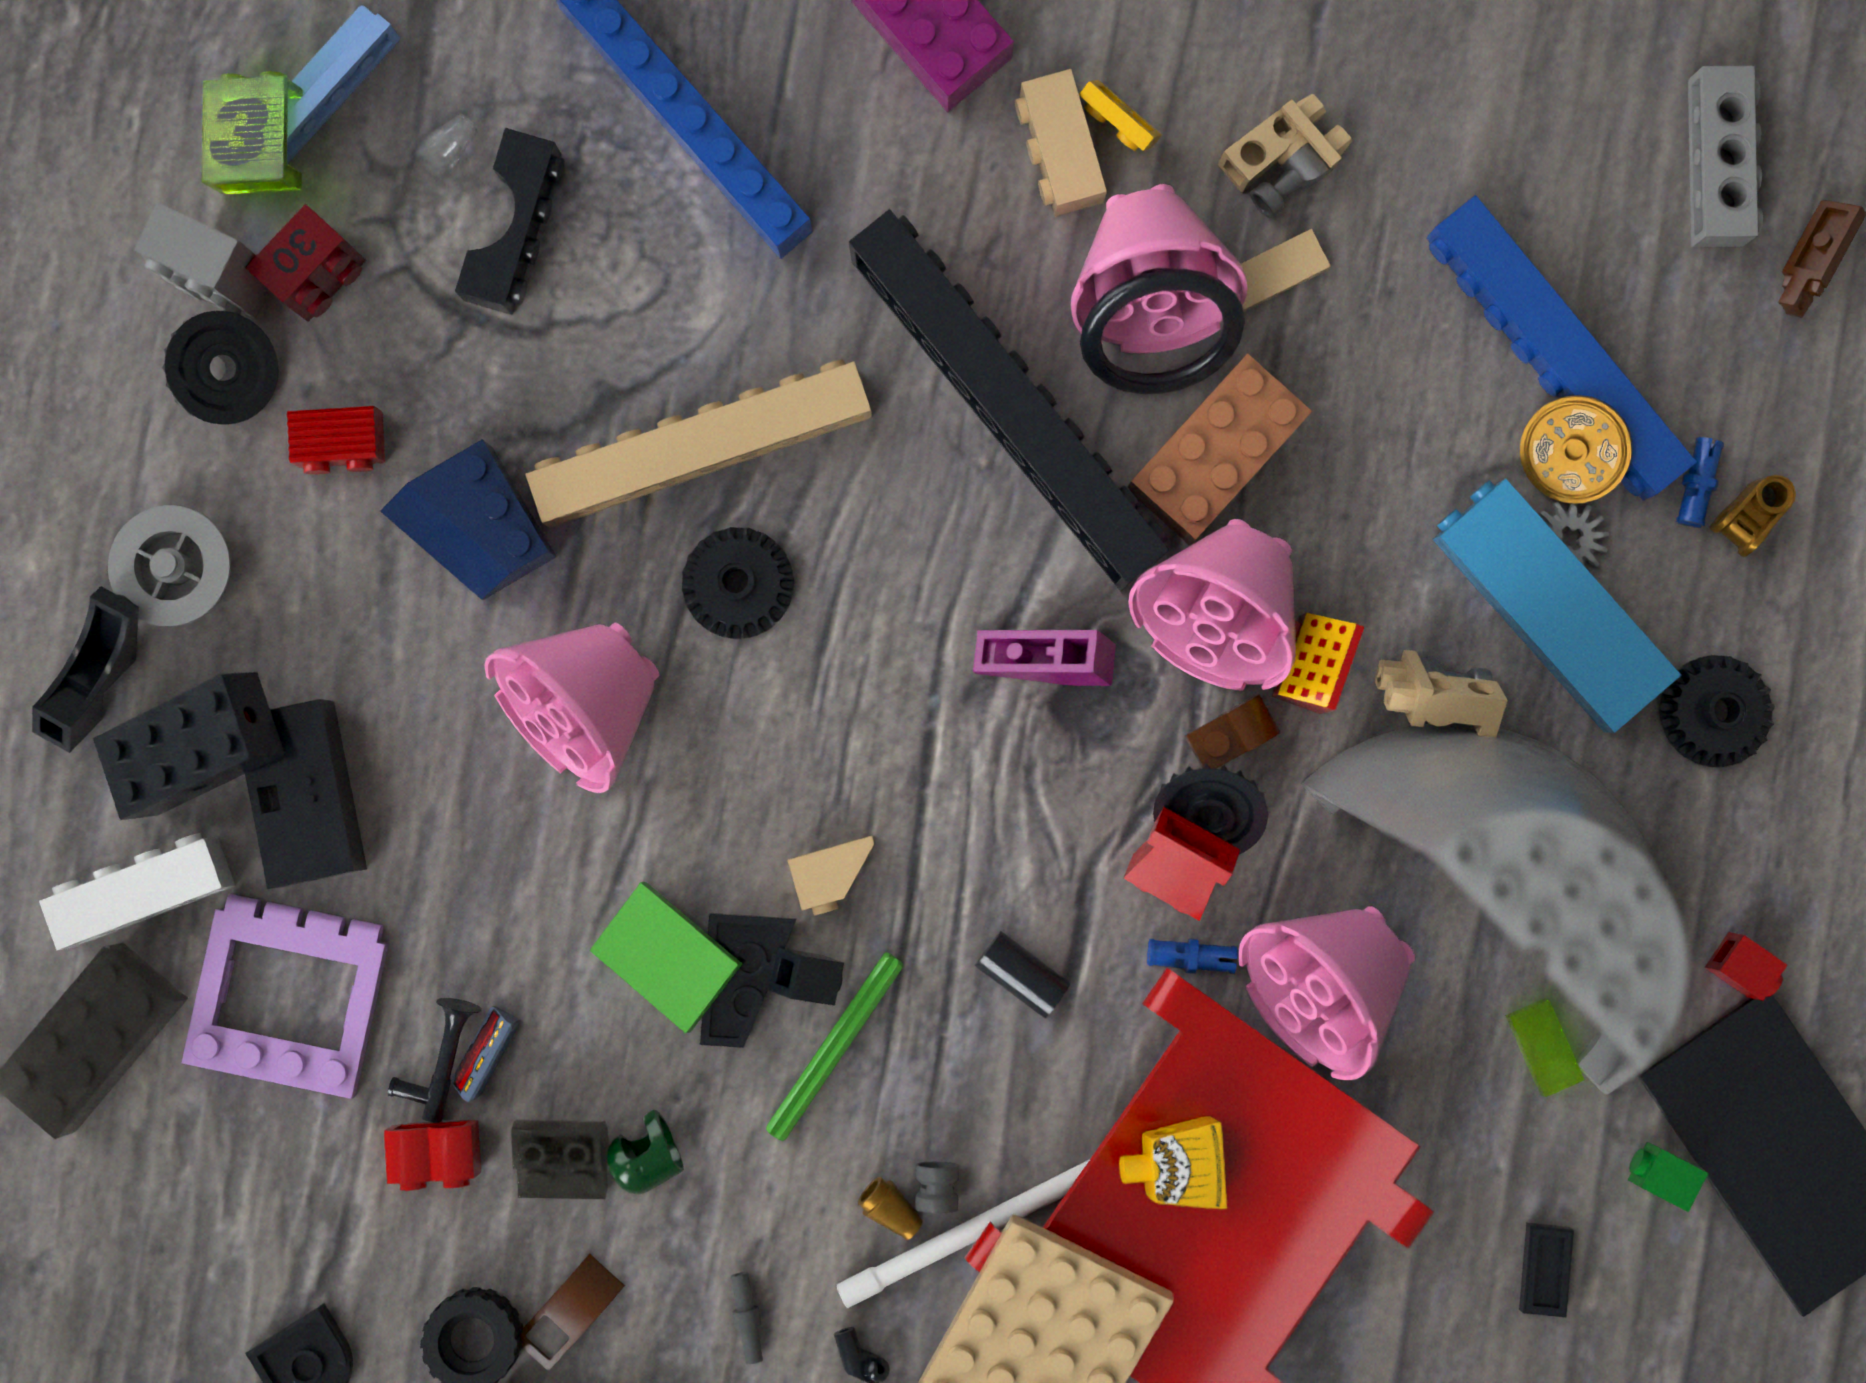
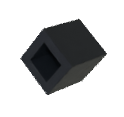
(806, 976)

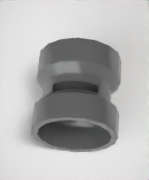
(937, 1192)

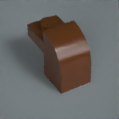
(1233, 733)

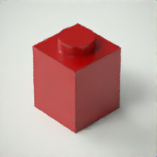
(1747, 967)

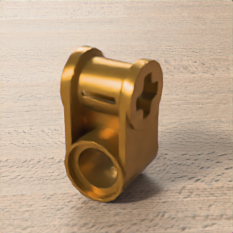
(1749, 519)

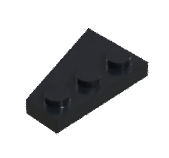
(755, 944)

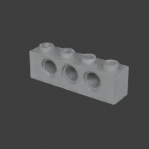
(1711, 219)

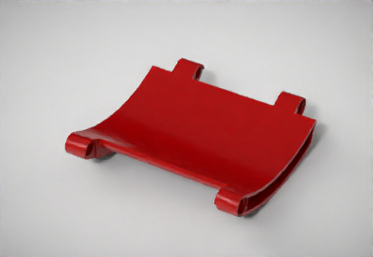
(1299, 1186)

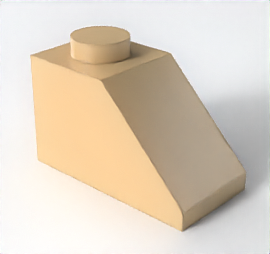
(828, 874)

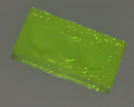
(1545, 1047)

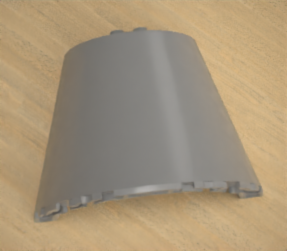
(1544, 859)

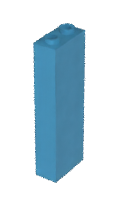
(1555, 605)

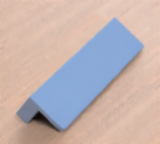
(336, 73)

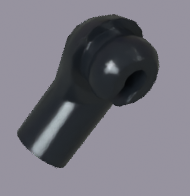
(857, 1361)

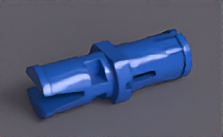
(1700, 482)
(1191, 956)

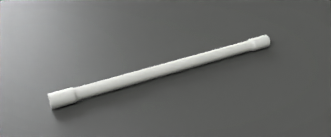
(877, 1278)

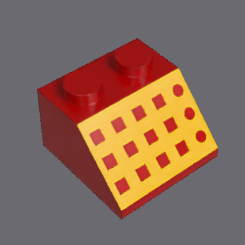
(1321, 662)

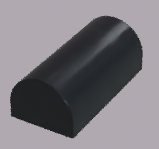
(1023, 974)

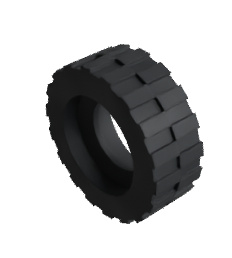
(478, 1304)

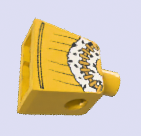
(1181, 1164)

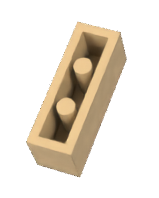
(1060, 143)

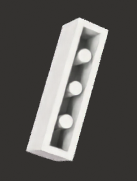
(136, 892)

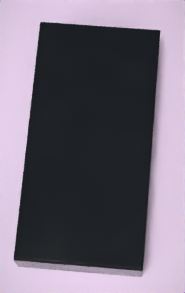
(1546, 1270)

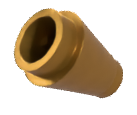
(889, 1208)

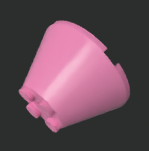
(1145, 235)
(1222, 608)
(576, 698)
(1328, 985)

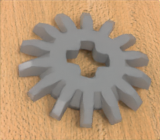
(1580, 522)

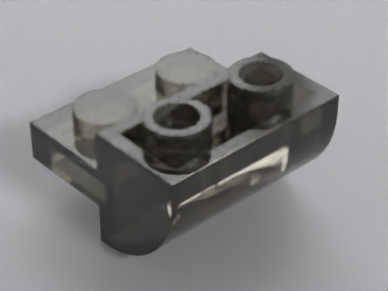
(560, 1158)

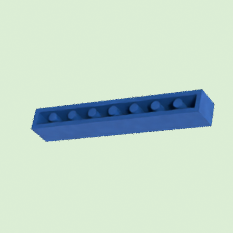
(691, 121)
(1553, 338)

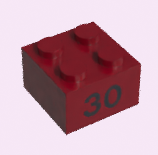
(306, 264)

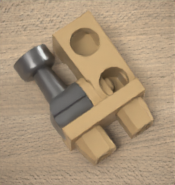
(1294, 144)
(1441, 696)

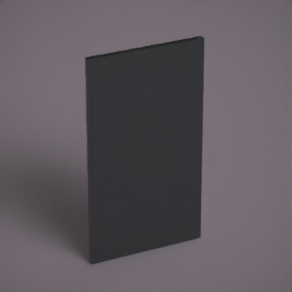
(1773, 1146)

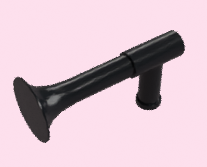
(435, 1096)

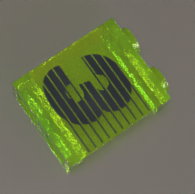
(248, 134)

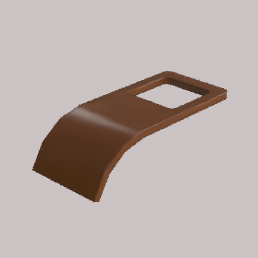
(575, 1306)

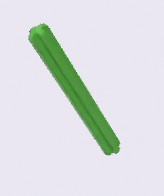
(834, 1046)

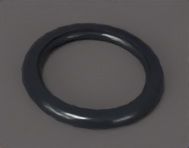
(1151, 283)

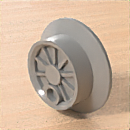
(170, 565)

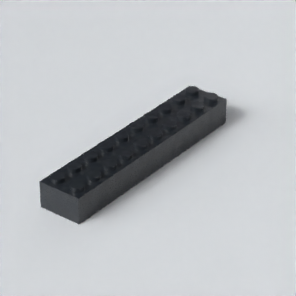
(1006, 399)

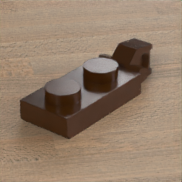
(1819, 254)

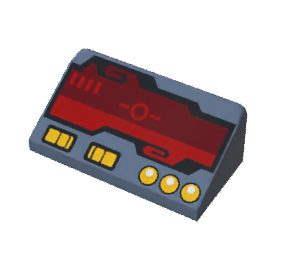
(484, 1053)

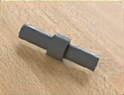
(746, 1318)

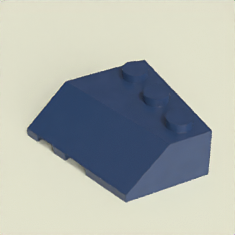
(472, 521)

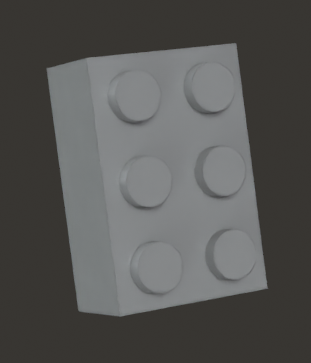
(200, 261)

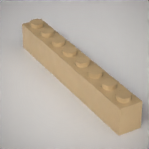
(698, 444)

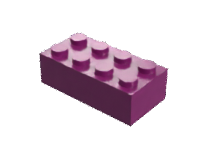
(943, 42)

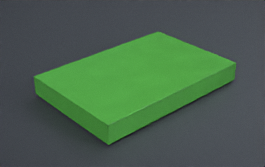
(665, 957)

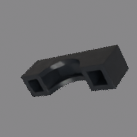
(496, 273)

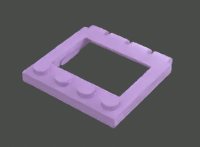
(271, 1057)

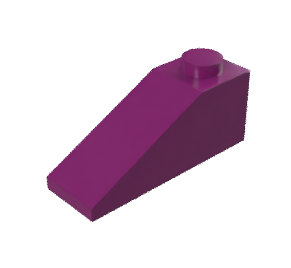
(1046, 656)

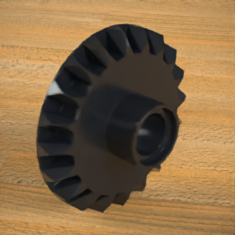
(248, 360)
(755, 607)
(1690, 716)
(1218, 803)

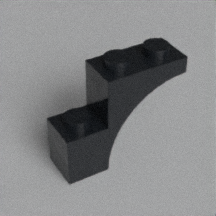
(99, 658)

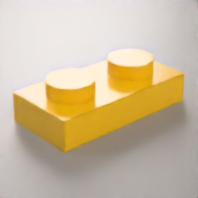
(1106, 105)

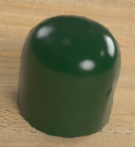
(645, 1161)

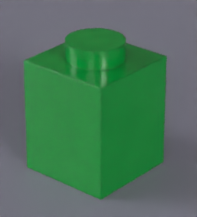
(1666, 1176)

